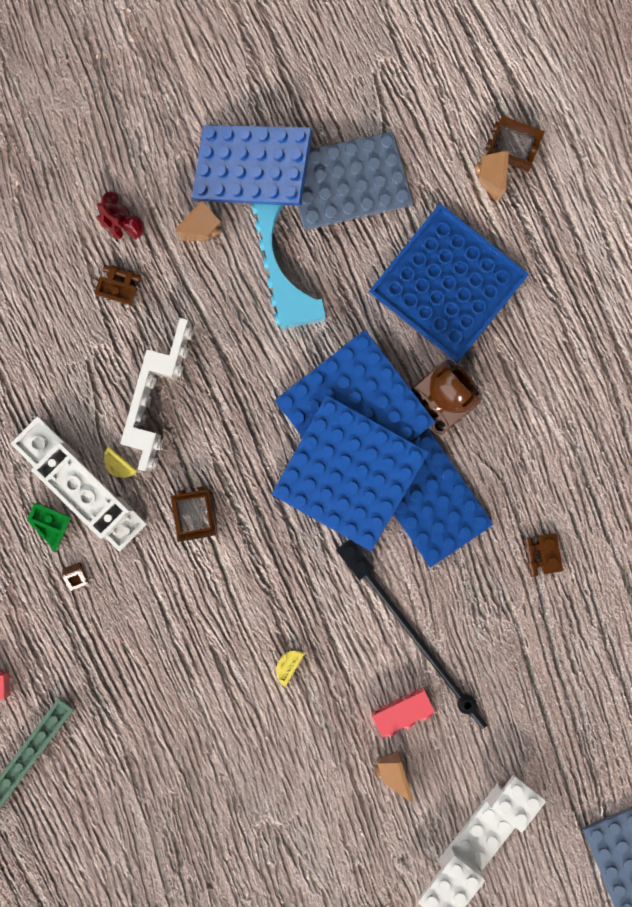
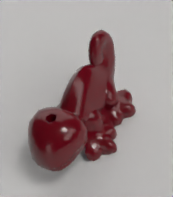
(117, 216)

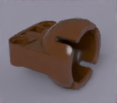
(447, 394)

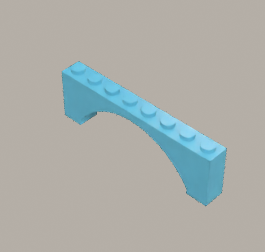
(292, 305)

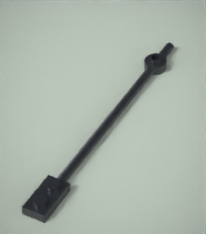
(361, 568)

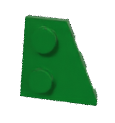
(49, 524)

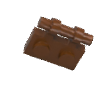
(115, 290)
(549, 554)

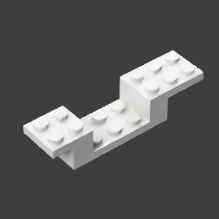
(154, 364)
(76, 486)
(479, 841)

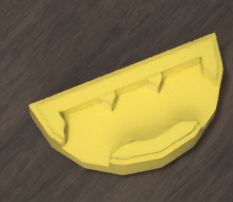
(117, 465)
(287, 665)

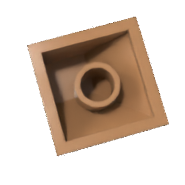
(492, 173)
(199, 225)
(393, 774)

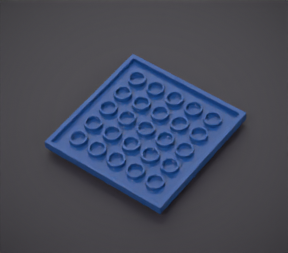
(448, 283)
(362, 380)
(349, 472)

